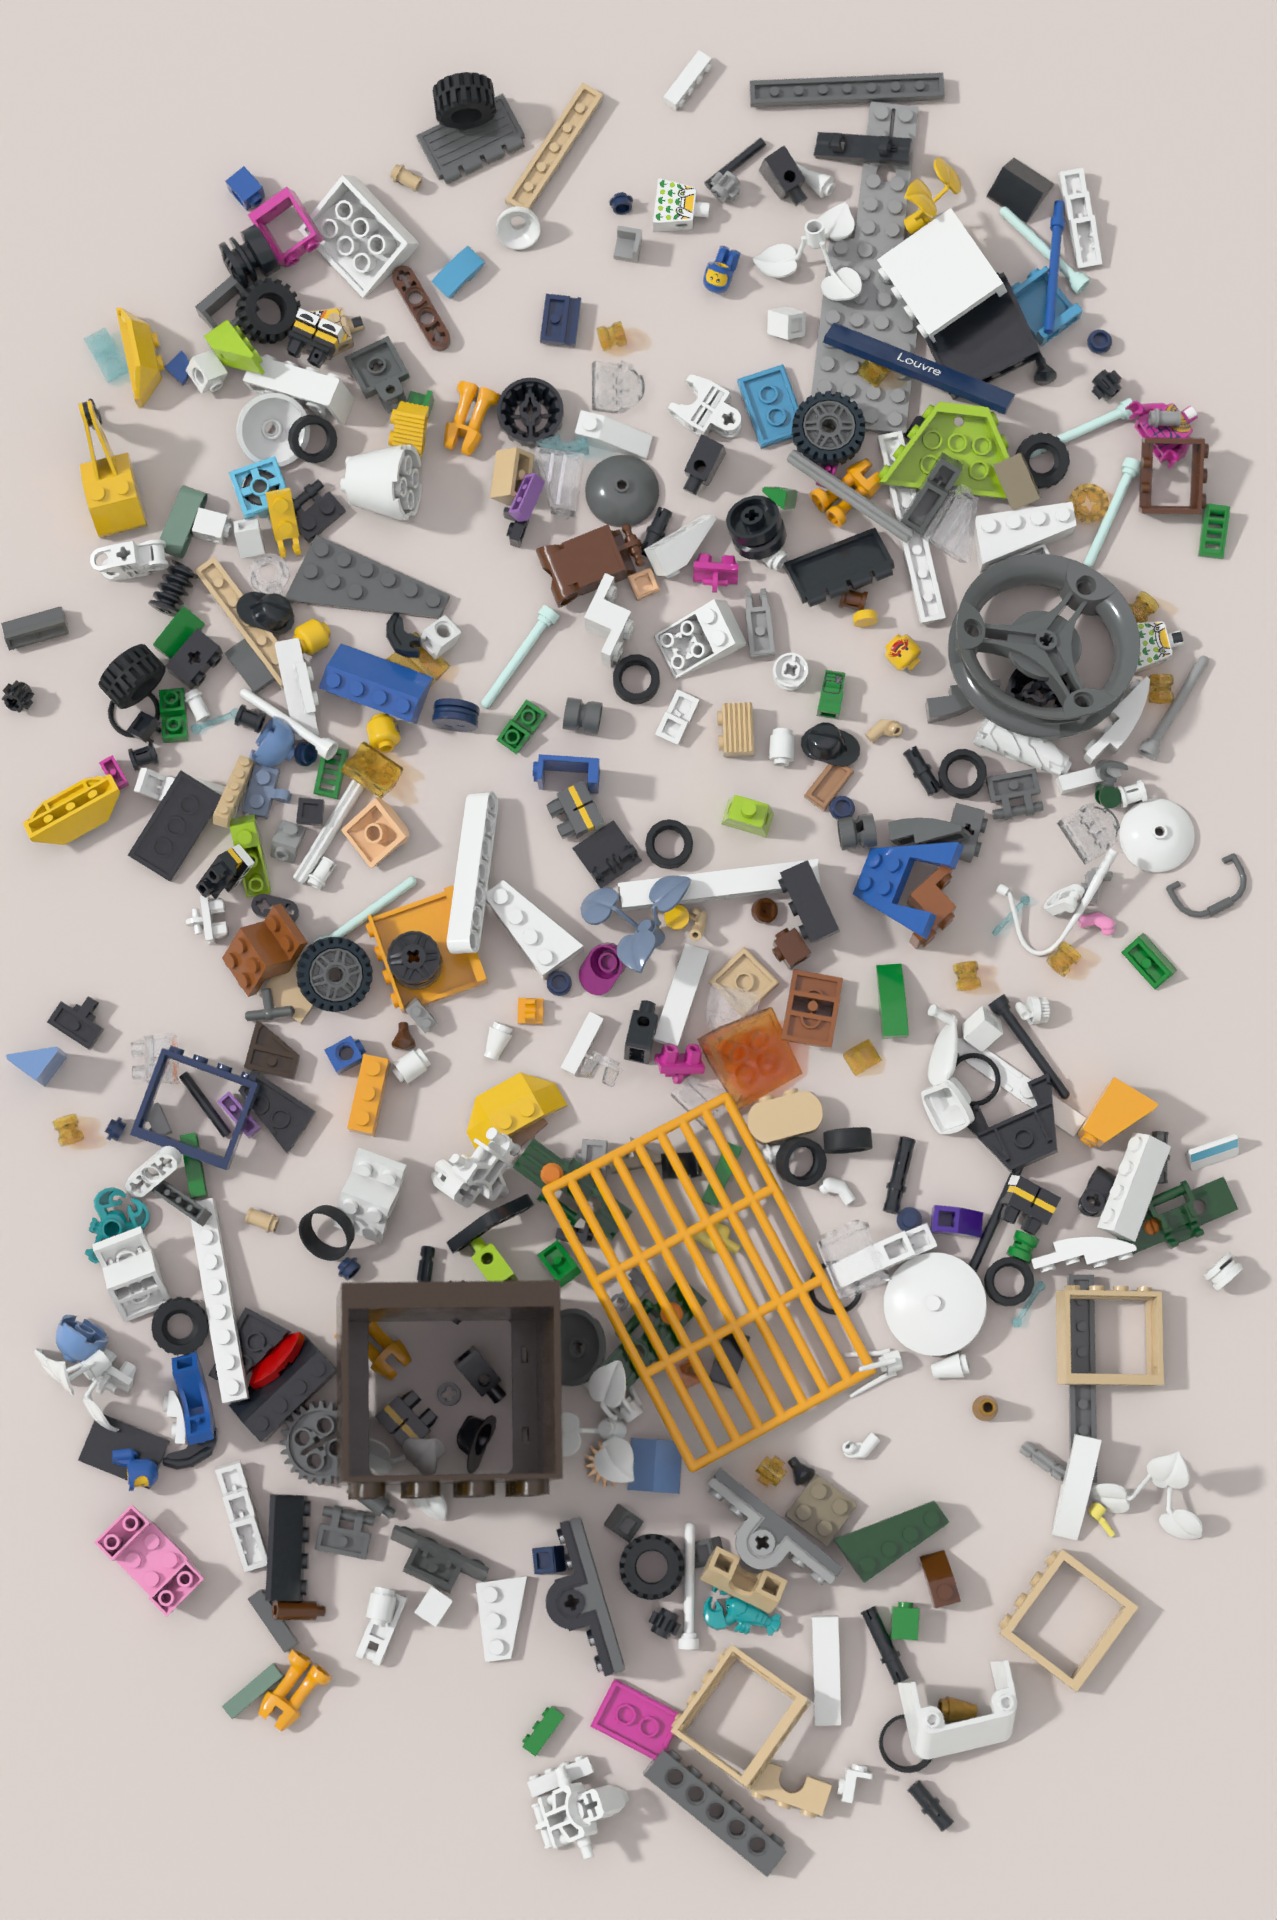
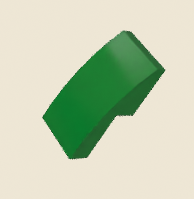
(173, 715)
(522, 726)

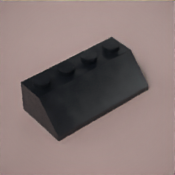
(277, 1401)
(287, 1547)

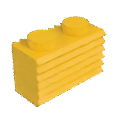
(409, 426)

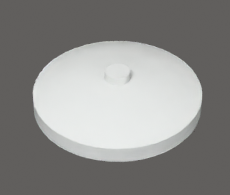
(935, 1304)

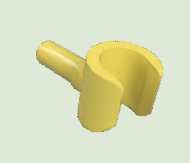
(1096, 1511)

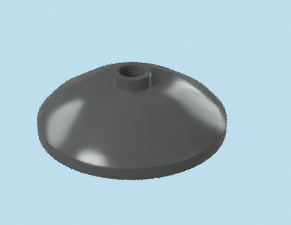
(625, 505)
(580, 1329)

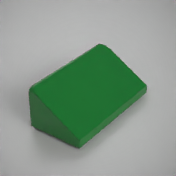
(783, 497)
(177, 632)
(1149, 961)

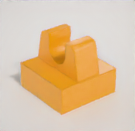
(530, 1011)

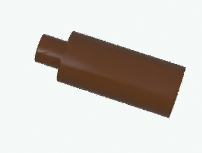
(297, 1610)

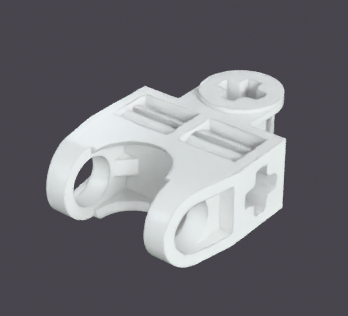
(708, 411)
(131, 559)

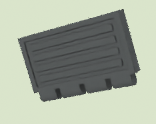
(463, 149)

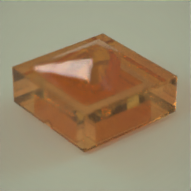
(687, 1373)

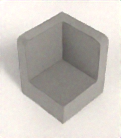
(628, 244)

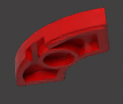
(277, 1360)

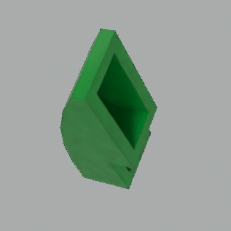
(892, 1001)

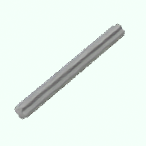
(850, 495)

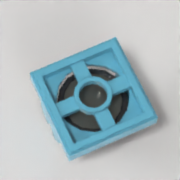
(257, 482)

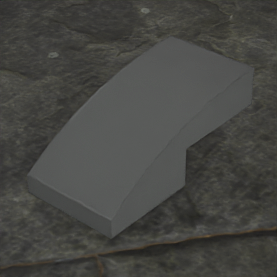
(249, 666)

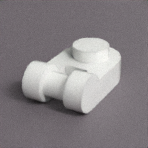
(1064, 900)

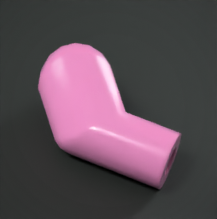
(1100, 920)

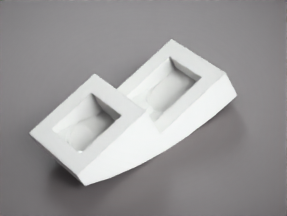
(677, 717)

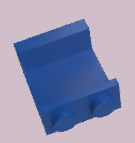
(568, 764)

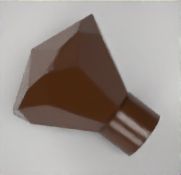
(403, 1039)

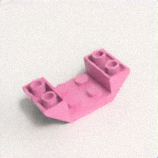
(150, 1559)

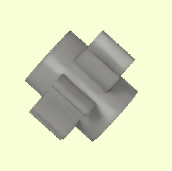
(725, 186)

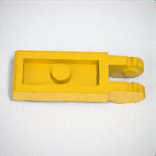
(283, 519)

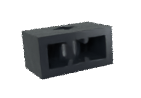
(198, 647)

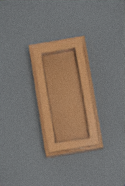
(828, 785)

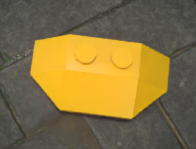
(141, 355)
(73, 811)
(513, 1106)

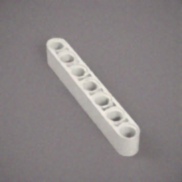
(472, 873)

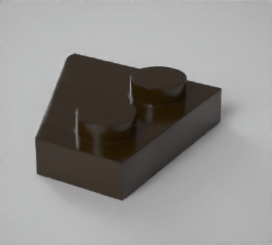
(271, 1054)

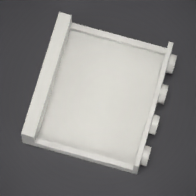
(939, 274)

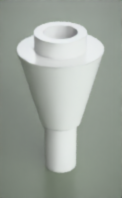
(819, 182)

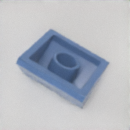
(39, 1063)
(655, 1466)

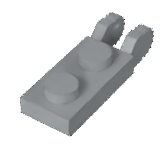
(759, 626)

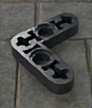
(489, 1221)

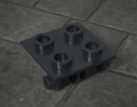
(607, 854)

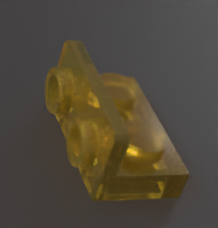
(373, 770)

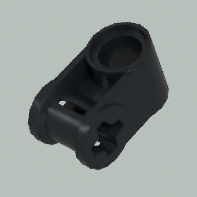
(1097, 1189)

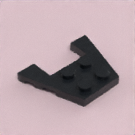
(1024, 1136)

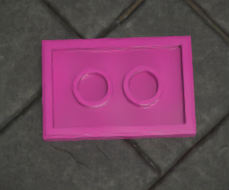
(635, 1719)

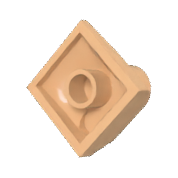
(376, 832)

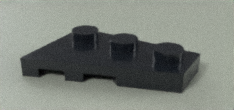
(279, 1112)
(257, 1339)

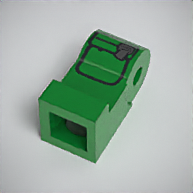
(831, 695)

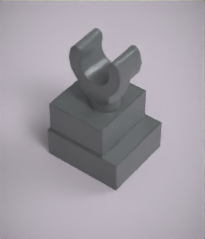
(638, 1283)

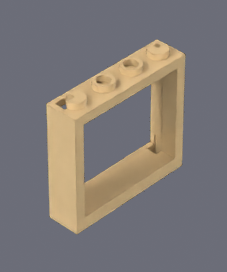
(1154, 1336)
(1024, 1602)
(775, 1740)

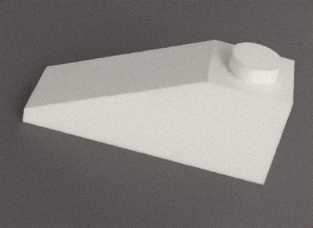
(612, 435)
(678, 547)

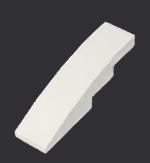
(1080, 218)
(681, 995)
(1076, 1487)
(242, 1515)
(826, 1670)

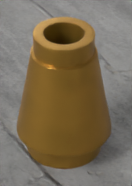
(978, 1408)
(956, 1710)

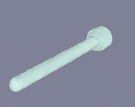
(1078, 280)
(1096, 423)
(1130, 468)
(545, 619)
(373, 909)

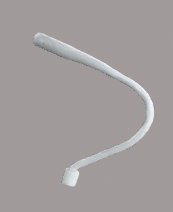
(1094, 885)

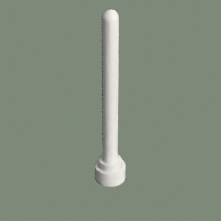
(325, 746)
(689, 1638)

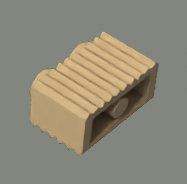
(737, 729)

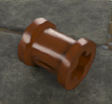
(853, 600)

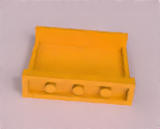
(431, 917)

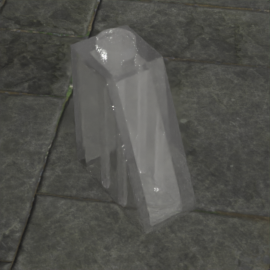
(562, 479)
(954, 524)

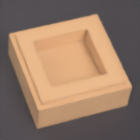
(643, 583)

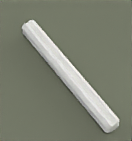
(328, 832)

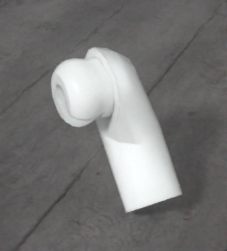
(837, 1186)
(860, 1450)

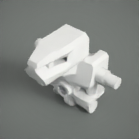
(477, 1173)
(572, 1812)

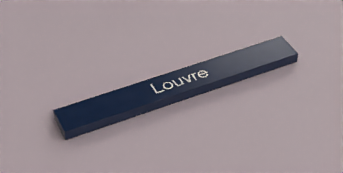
(919, 368)

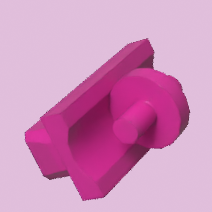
(715, 573)
(679, 1064)

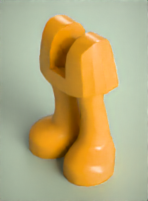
(454, 429)
(853, 477)
(389, 1347)
(291, 1713)

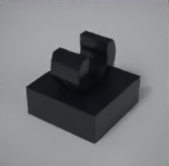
(144, 727)
(310, 811)

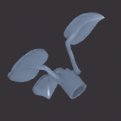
(637, 948)

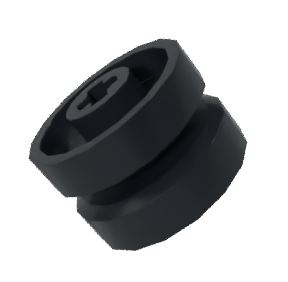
(756, 527)

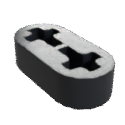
(271, 901)

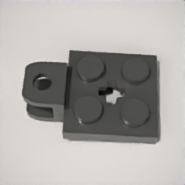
(385, 382)

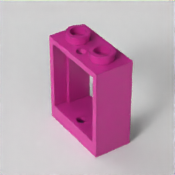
(272, 209)

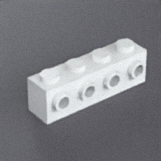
(1134, 1186)

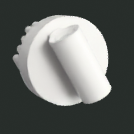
(1035, 1010)

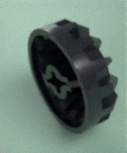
(526, 393)
(1019, 681)

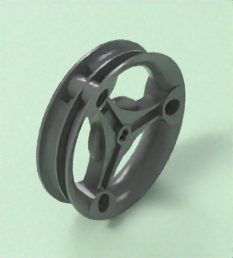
(1043, 646)

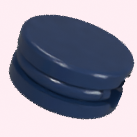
(455, 715)

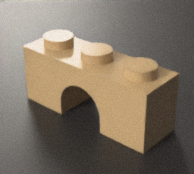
(759, 1589)
(809, 1798)

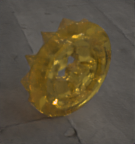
(1095, 495)

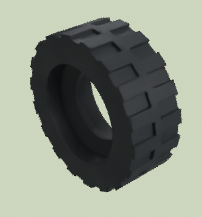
(1059, 452)
(193, 1340)

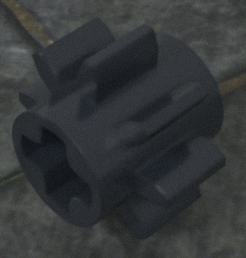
(1106, 384)
(17, 696)
(664, 1623)

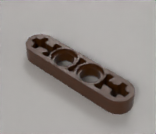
(421, 308)

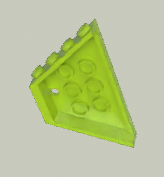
(972, 444)

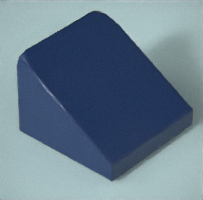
(549, 1559)

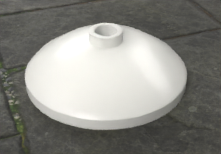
(275, 410)
(1152, 851)

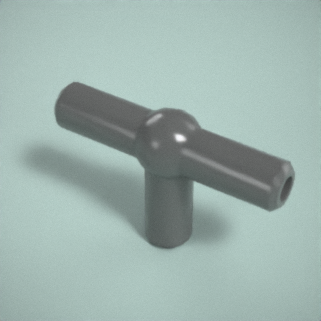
(269, 1011)

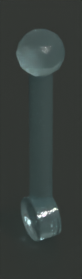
(196, 728)
(1024, 901)
(1039, 1286)

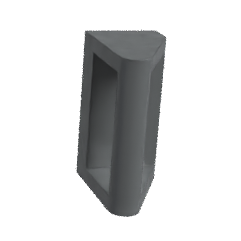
(218, 299)

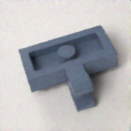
(263, 791)

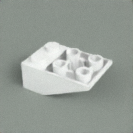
(700, 638)

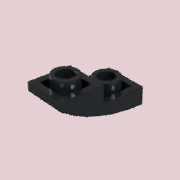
(735, 1357)

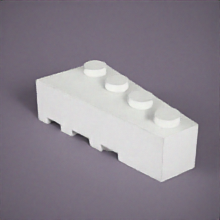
(307, 386)
(1015, 531)
(536, 934)

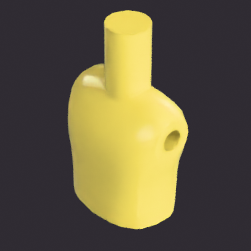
(724, 1232)

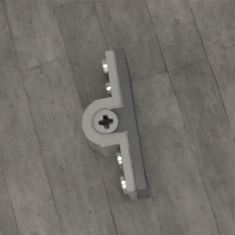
(780, 1535)

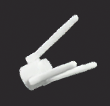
(889, 1363)
(629, 1408)

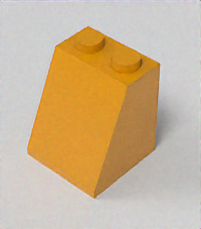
(1114, 1113)

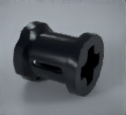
(250, 718)
(143, 756)

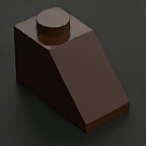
(939, 1579)

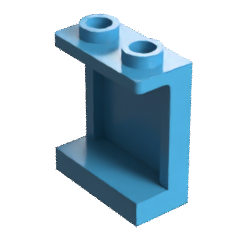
(1032, 300)

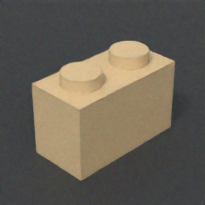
(509, 472)

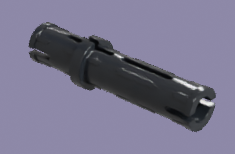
(896, 1186)
(885, 1645)

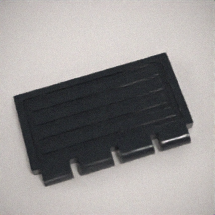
(839, 566)

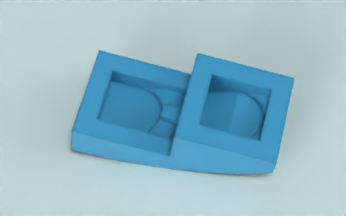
(458, 271)

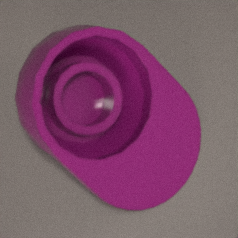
(601, 969)

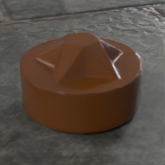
(764, 910)

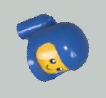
(720, 272)
(139, 1471)

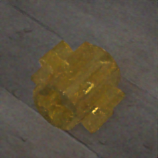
(771, 1471)

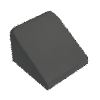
(623, 1523)
(704, 1549)

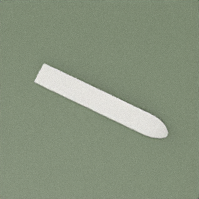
(1017, 1085)

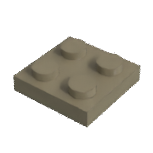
(821, 1509)

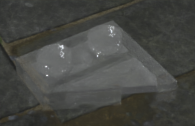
(694, 1092)

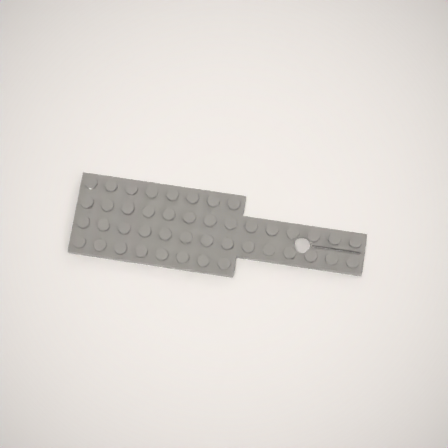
(876, 308)

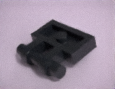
(320, 514)

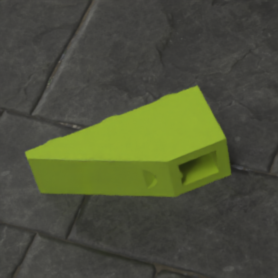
(234, 348)
(246, 833)

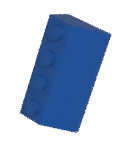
(376, 683)

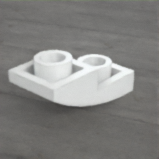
(173, 1406)

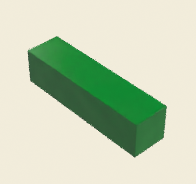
(194, 1169)
(723, 1173)

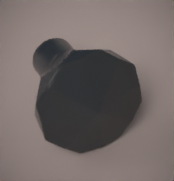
(1044, 373)
(801, 1472)

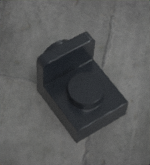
(515, 530)
(689, 1162)
(587, 1235)

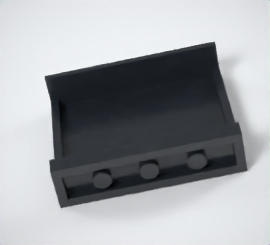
(987, 339)

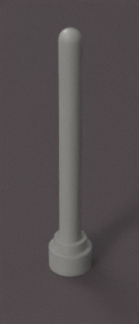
(1151, 746)

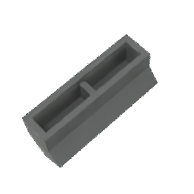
(35, 628)

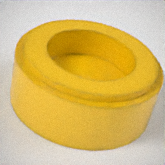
(865, 618)
(677, 918)

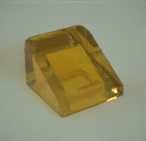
(873, 373)
(862, 1057)

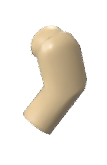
(886, 728)
(698, 929)

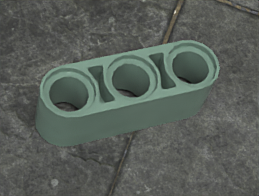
(180, 522)

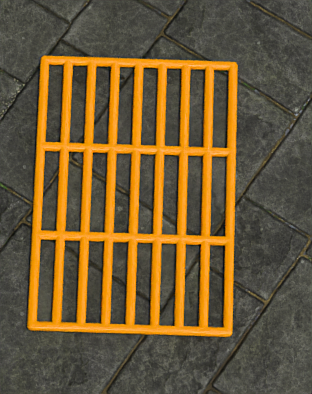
(685, 1234)

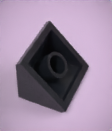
(1019, 189)

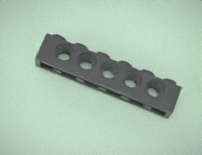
(762, 1859)

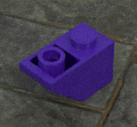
(956, 1221)

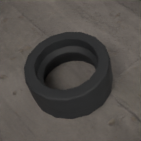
(331, 441)
(636, 698)
(962, 754)
(665, 862)
(847, 1140)
(818, 1166)
(1009, 1262)

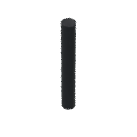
(739, 160)
(205, 1104)

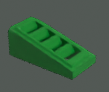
(1218, 510)
(337, 783)

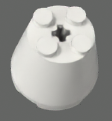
(384, 481)

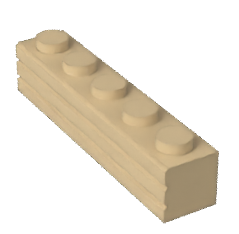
(233, 792)

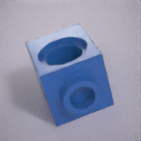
(245, 188)
(334, 1051)

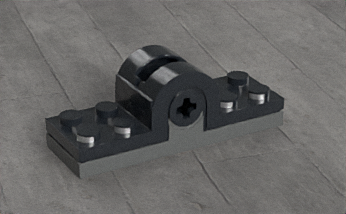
(592, 1604)

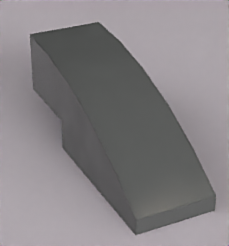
(932, 492)
(949, 706)
(925, 831)

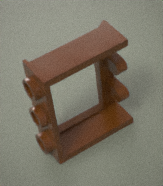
(1198, 476)

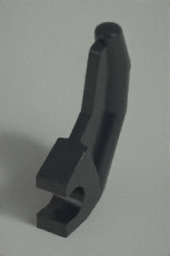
(400, 640)
(191, 1455)

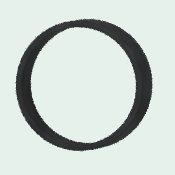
(318, 1247)
(905, 1769)

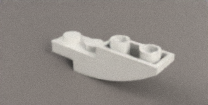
(1125, 718)
(905, 1246)
(1095, 1250)

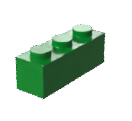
(542, 1730)

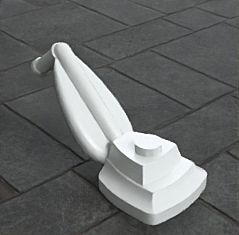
(946, 1100)

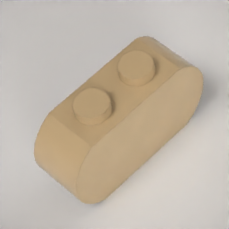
(784, 1116)

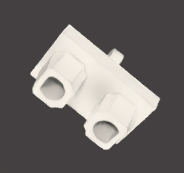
(212, 930)
(116, 1378)

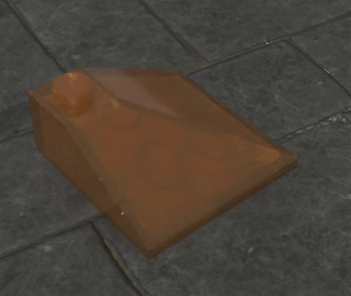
(750, 1056)

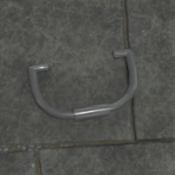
(1219, 906)

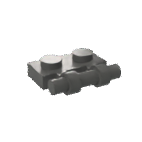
(1014, 786)
(341, 1540)

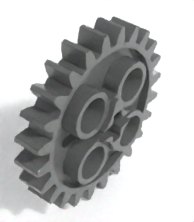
(311, 1422)

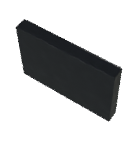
(101, 1442)

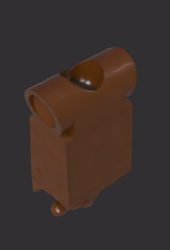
(583, 560)

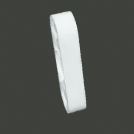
(155, 1162)

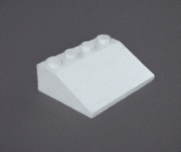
(360, 235)

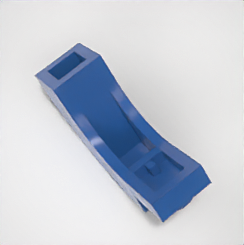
(194, 1398)

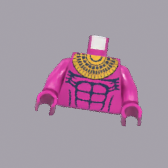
(1163, 452)

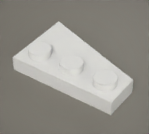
(499, 1615)

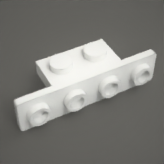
(296, 684)

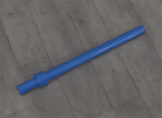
(1057, 225)

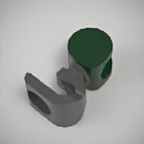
(1106, 793)

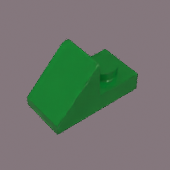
(559, 1263)

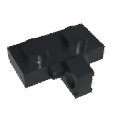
(77, 1022)

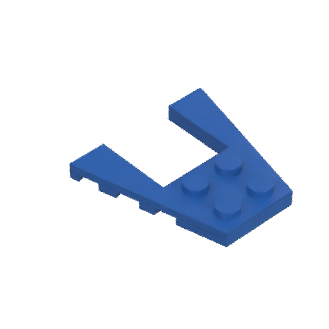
(887, 874)

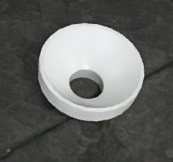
(518, 237)

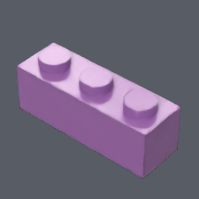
(526, 497)
(233, 1109)

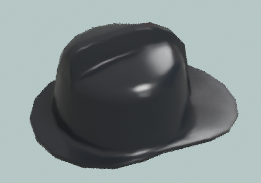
(266, 611)
(830, 745)
(474, 1438)

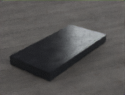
(175, 826)

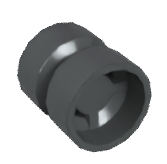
(581, 715)
(848, 830)

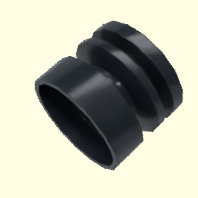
(249, 256)
(414, 974)

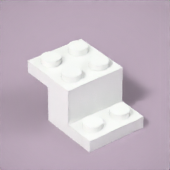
(609, 621)
(371, 1193)
(131, 1273)

